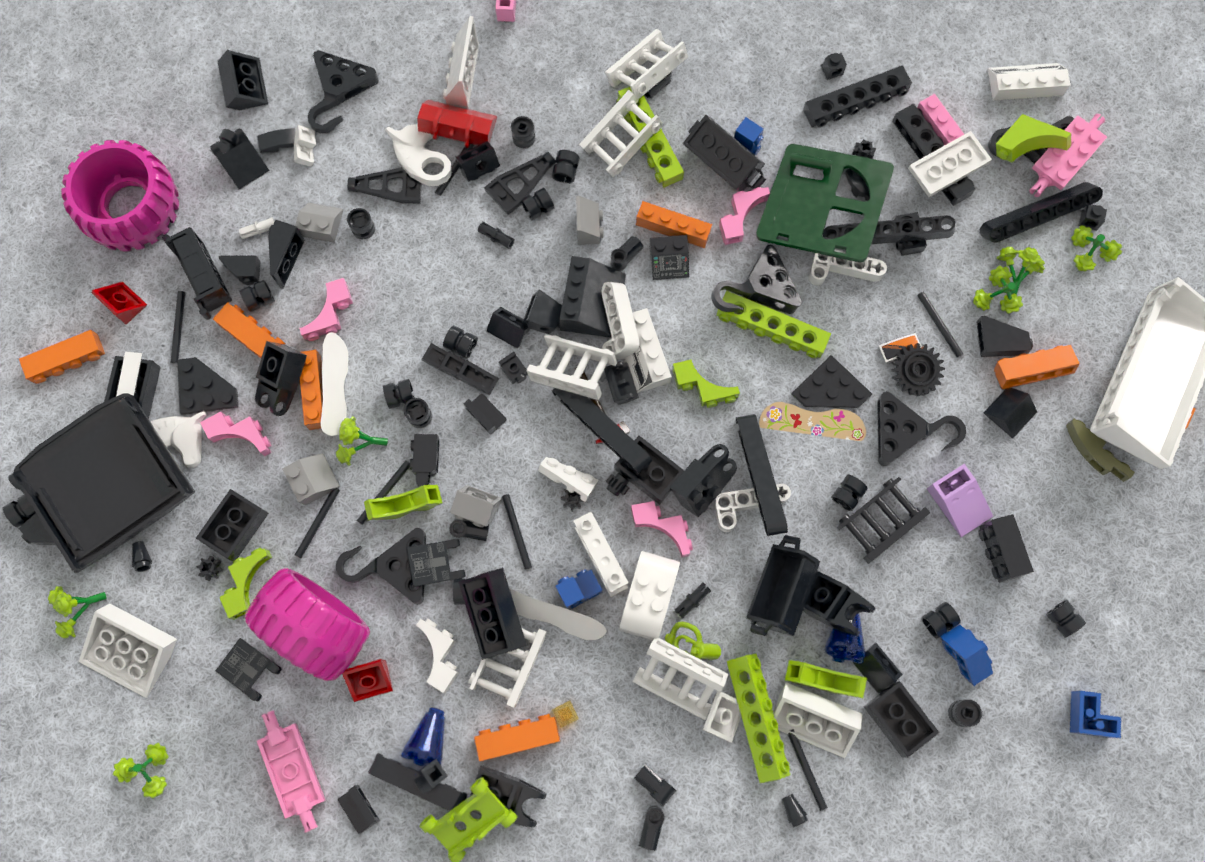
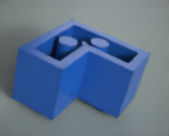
(749, 135)
(579, 589)
(969, 654)
(1086, 716)

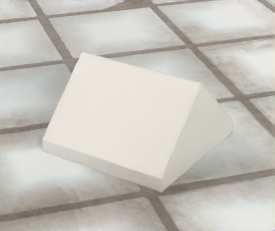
(723, 717)

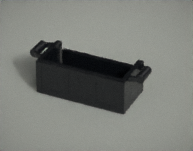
(724, 154)
(199, 270)
(782, 589)

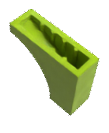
(1029, 135)

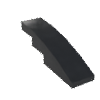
(460, 369)

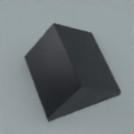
(1011, 411)

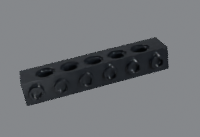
(879, 83)
(913, 135)

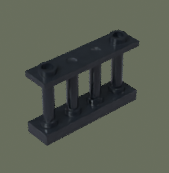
(886, 538)

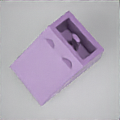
(961, 500)

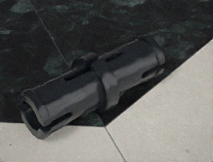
(496, 235)
(692, 600)

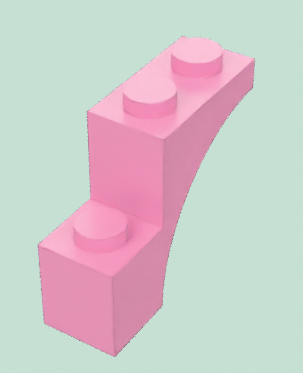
(742, 202)
(327, 321)
(222, 427)
(675, 527)

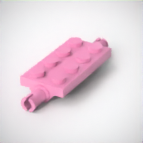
(1059, 166)
(290, 770)

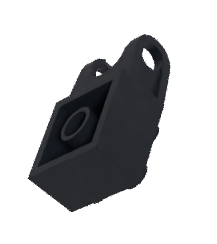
(278, 376)
(703, 480)
(835, 604)
(511, 793)

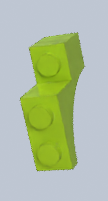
(709, 394)
(399, 505)
(242, 570)
(825, 679)

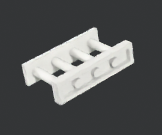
(638, 56)
(606, 125)
(572, 383)
(601, 554)
(687, 664)
(520, 676)

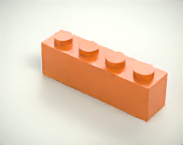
(673, 224)
(244, 328)
(62, 356)
(1036, 366)
(312, 389)
(517, 738)

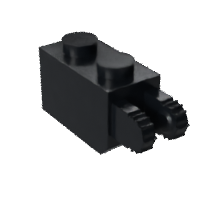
(425, 457)

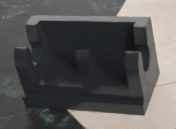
(621, 383)

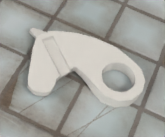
(413, 156)
(183, 435)

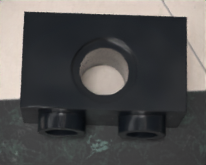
(468, 160)

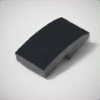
(276, 139)

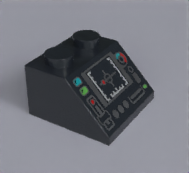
(669, 257)

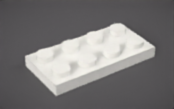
(949, 164)

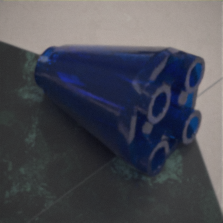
(845, 646)
(427, 739)

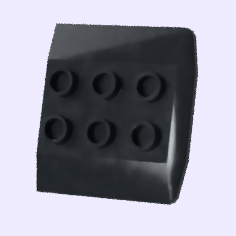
(101, 481)

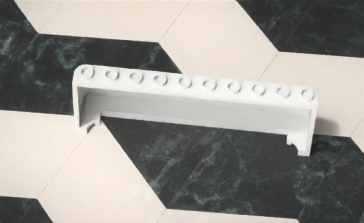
(1157, 376)

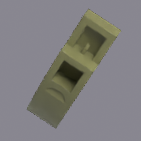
(1092, 450)

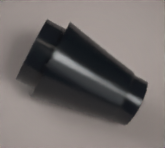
(140, 557)
(794, 811)

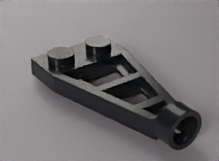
(410, 187)
(501, 192)

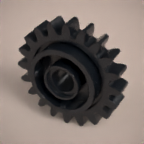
(929, 367)

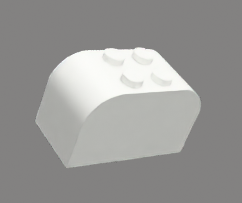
(649, 596)

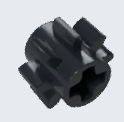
(864, 149)
(617, 484)
(571, 504)
(203, 567)

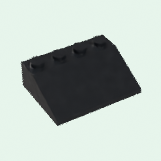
(583, 300)

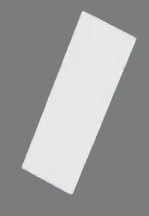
(129, 373)

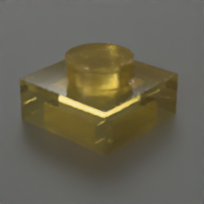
(565, 714)

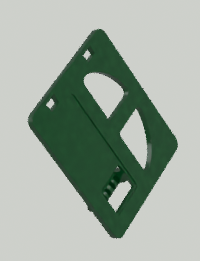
(801, 205)

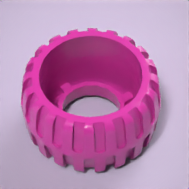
(104, 172)
(307, 625)

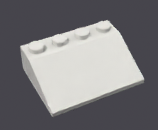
(462, 66)
(126, 649)

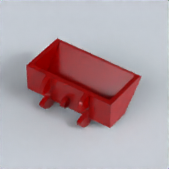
(455, 123)

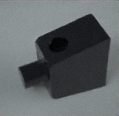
(542, 313)

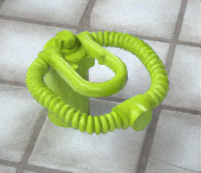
(699, 649)

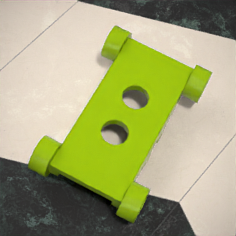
(457, 840)

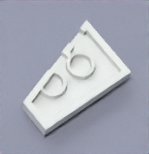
(568, 475)

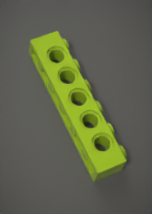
(658, 141)
(783, 322)
(754, 727)

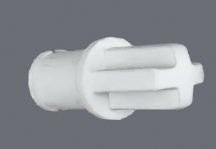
(256, 228)

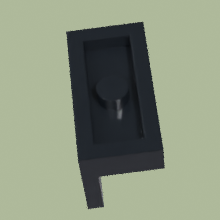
(507, 327)
(485, 413)
(878, 669)
(358, 809)

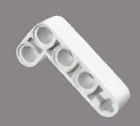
(848, 268)
(620, 320)
(734, 505)

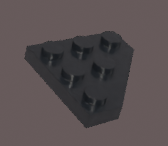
(831, 387)
(203, 388)

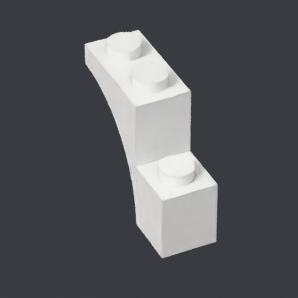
(442, 673)

